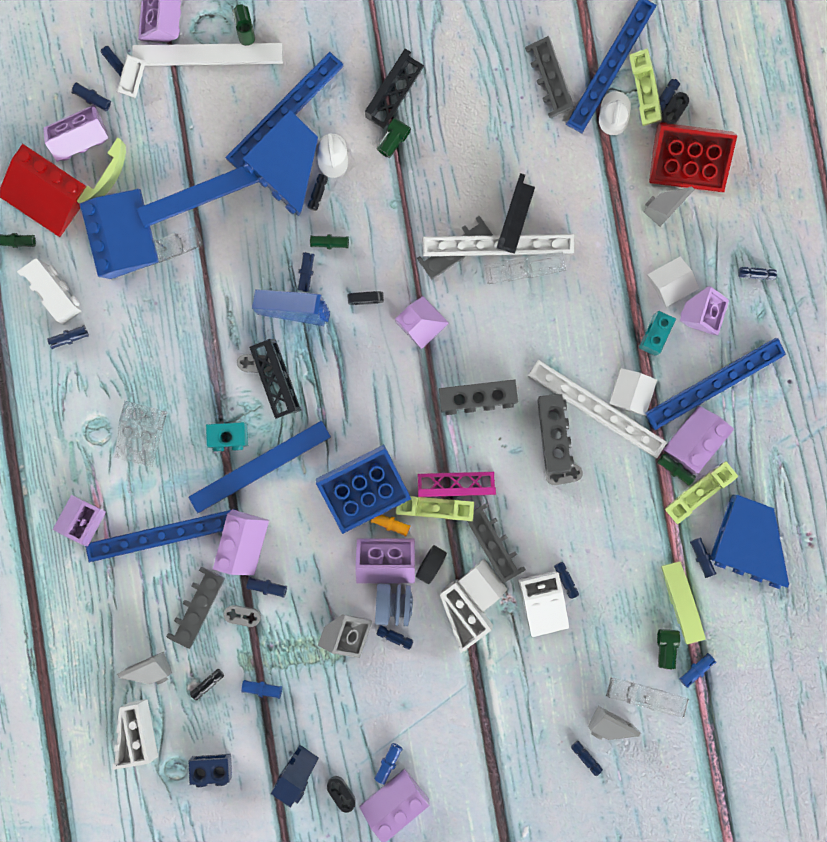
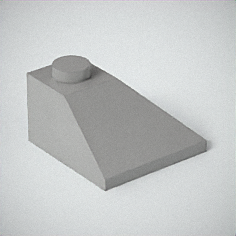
(665, 204)
(345, 636)
(148, 671)
(610, 726)

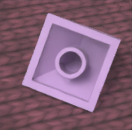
(705, 311)
(421, 322)

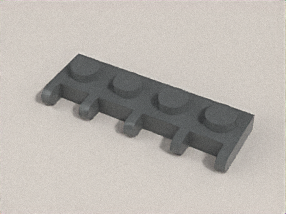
(551, 76)
(438, 264)
(493, 545)
(197, 608)

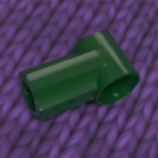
(243, 25)
(396, 133)
(668, 642)

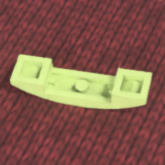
(646, 87)
(111, 174)
(700, 492)
(437, 508)

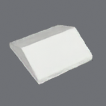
(673, 281)
(633, 391)
(482, 586)

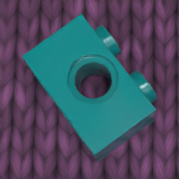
(657, 333)
(215, 434)

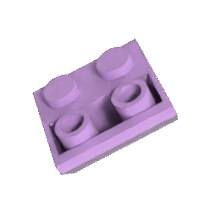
(79, 520)

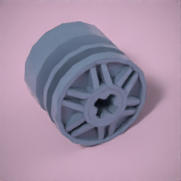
(393, 605)

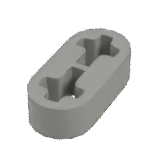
(251, 368)
(566, 479)
(243, 611)

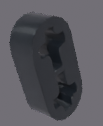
(671, 108)
(362, 298)
(337, 797)

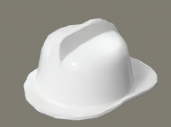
(614, 113)
(332, 155)

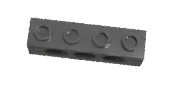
(507, 388)
(557, 404)

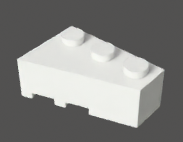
(51, 290)
(466, 620)
(135, 736)

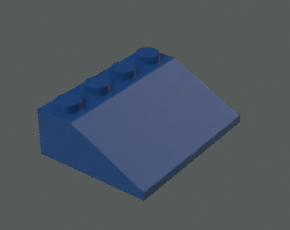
(117, 234)
(362, 489)

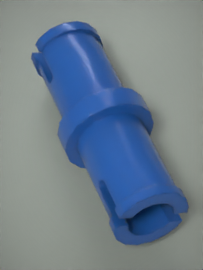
(697, 670)
(261, 689)
(388, 763)

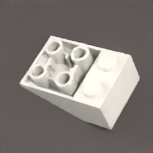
(544, 603)

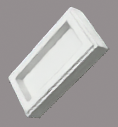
(131, 76)

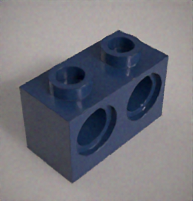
(209, 764)

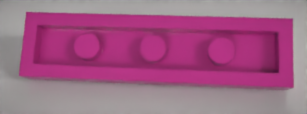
(456, 491)

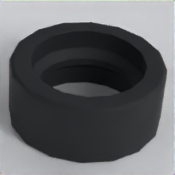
(431, 564)

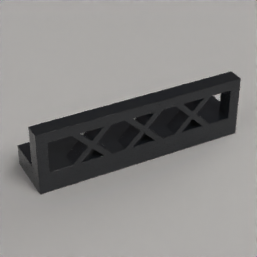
(389, 83)
(516, 216)
(282, 377)

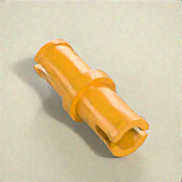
(391, 524)

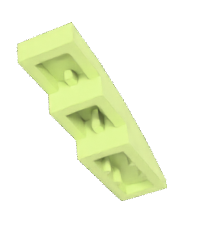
(683, 602)

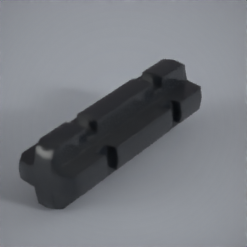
(317, 192)
(207, 684)

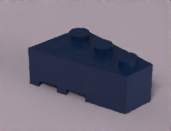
(294, 777)

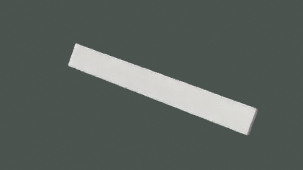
(209, 54)
(488, 245)
(597, 409)

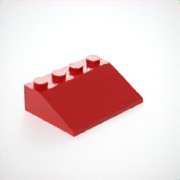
(692, 157)
(41, 190)

